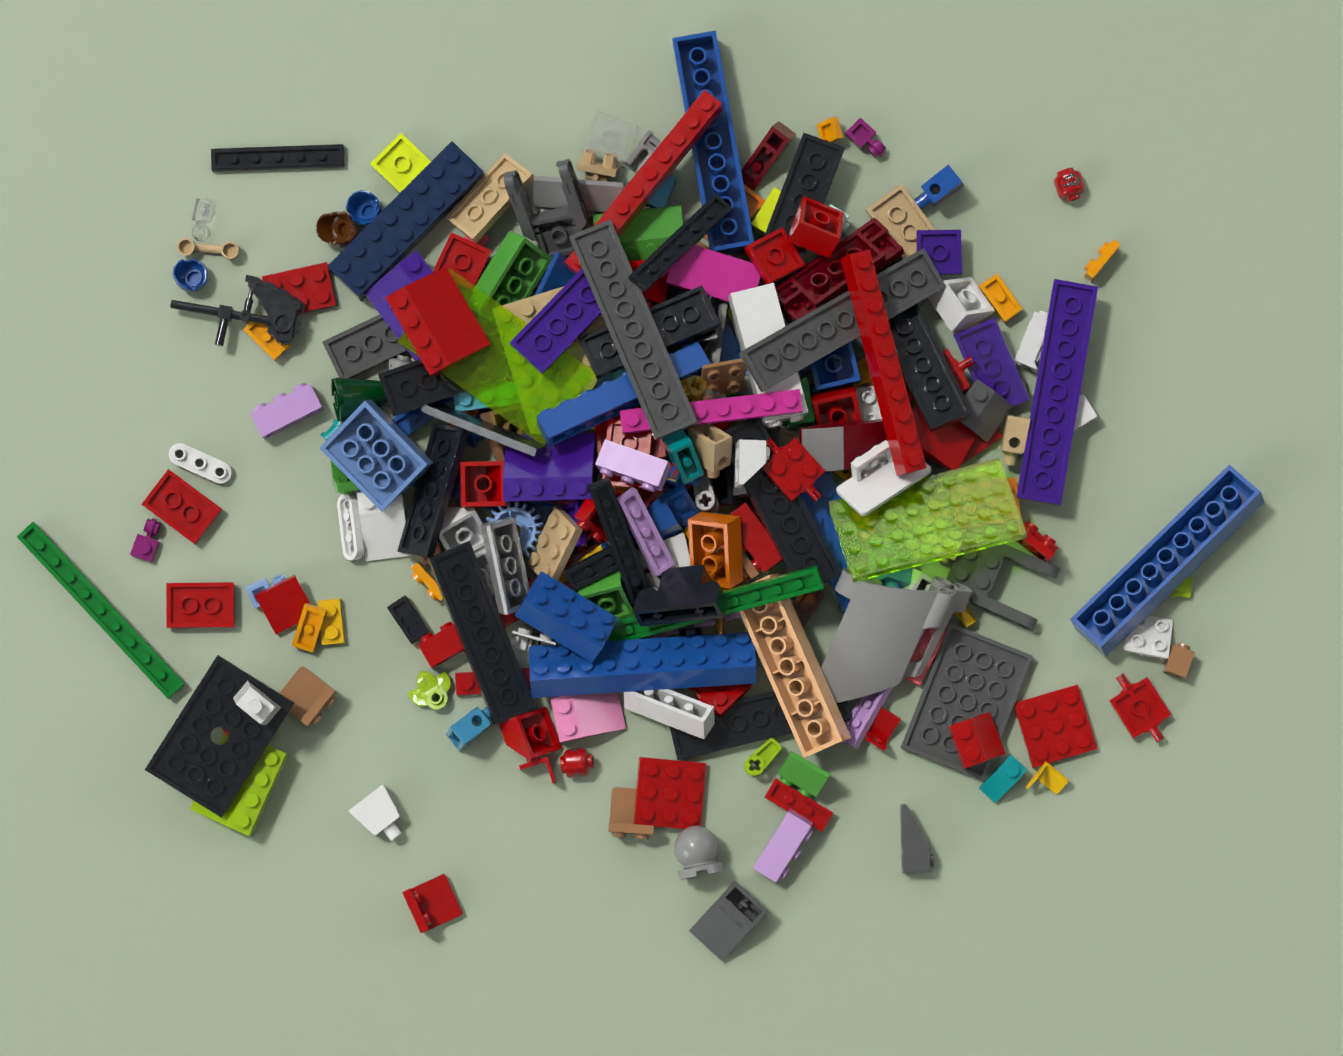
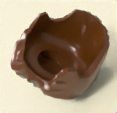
(336, 229)

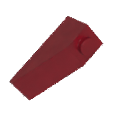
(766, 154)

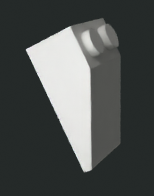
(381, 529)

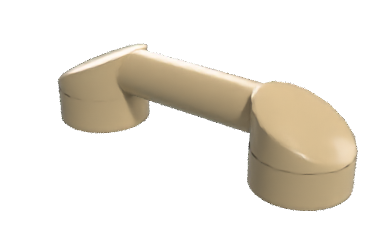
(187, 247)

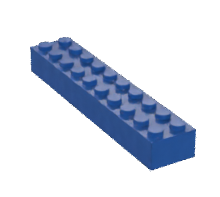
(716, 151)
(1167, 560)
(644, 665)

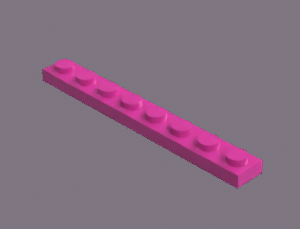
(725, 409)

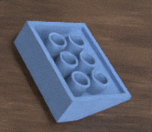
(376, 455)

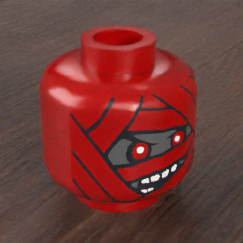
(1069, 184)
(576, 762)

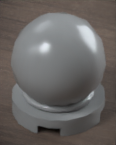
(697, 852)

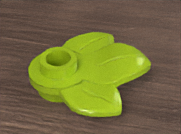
(428, 688)

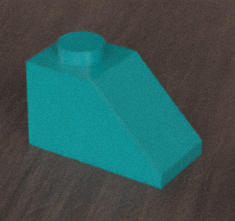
(683, 456)
(1003, 778)

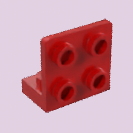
(432, 903)

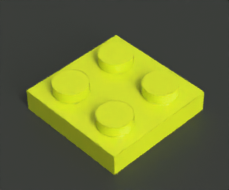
(400, 162)

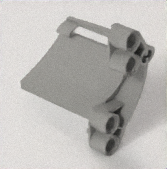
(883, 631)

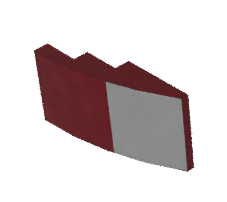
(838, 444)

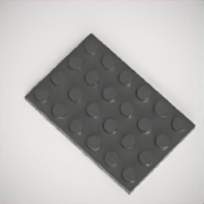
(965, 681)

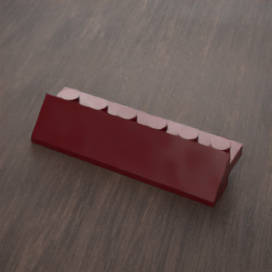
(825, 278)

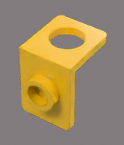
(1049, 777)

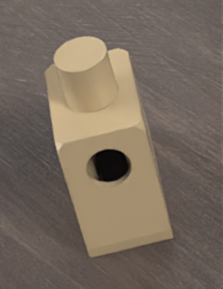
(1014, 427)
(712, 448)

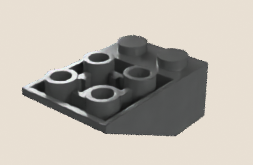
(728, 920)

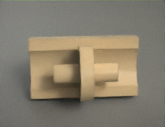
(588, 164)

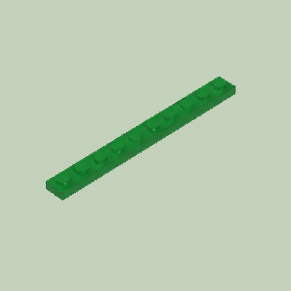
(738, 599)
(101, 610)

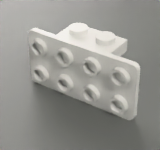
(876, 480)

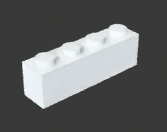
(673, 710)

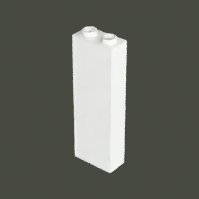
(756, 317)

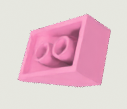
(587, 715)

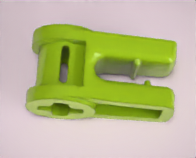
(763, 755)

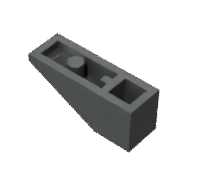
(914, 849)

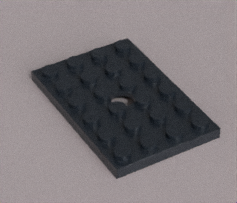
(196, 764)

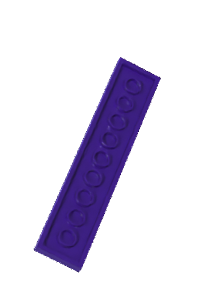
(1057, 392)

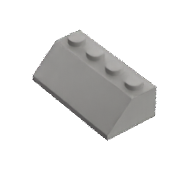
(597, 194)
(505, 564)

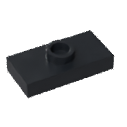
(408, 619)

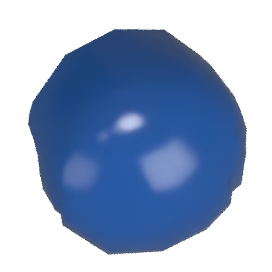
(363, 207)
(190, 275)

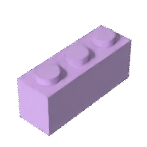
(286, 410)
(632, 466)
(784, 846)

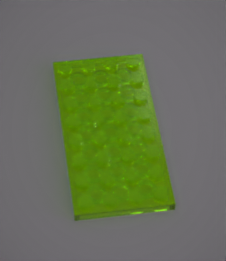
(503, 376)
(930, 521)

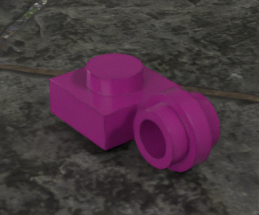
(861, 134)
(144, 546)

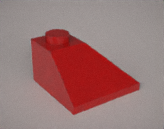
(531, 734)

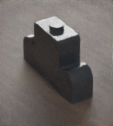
(682, 597)

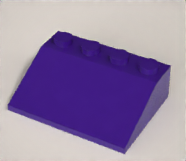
(404, 273)
(552, 476)

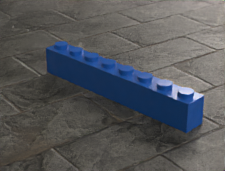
(609, 399)

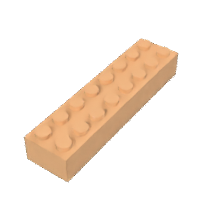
(795, 675)

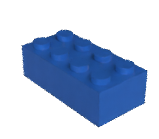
(566, 616)

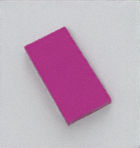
(714, 271)

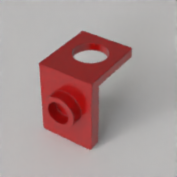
(882, 728)
(537, 761)

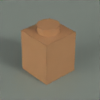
(1179, 660)

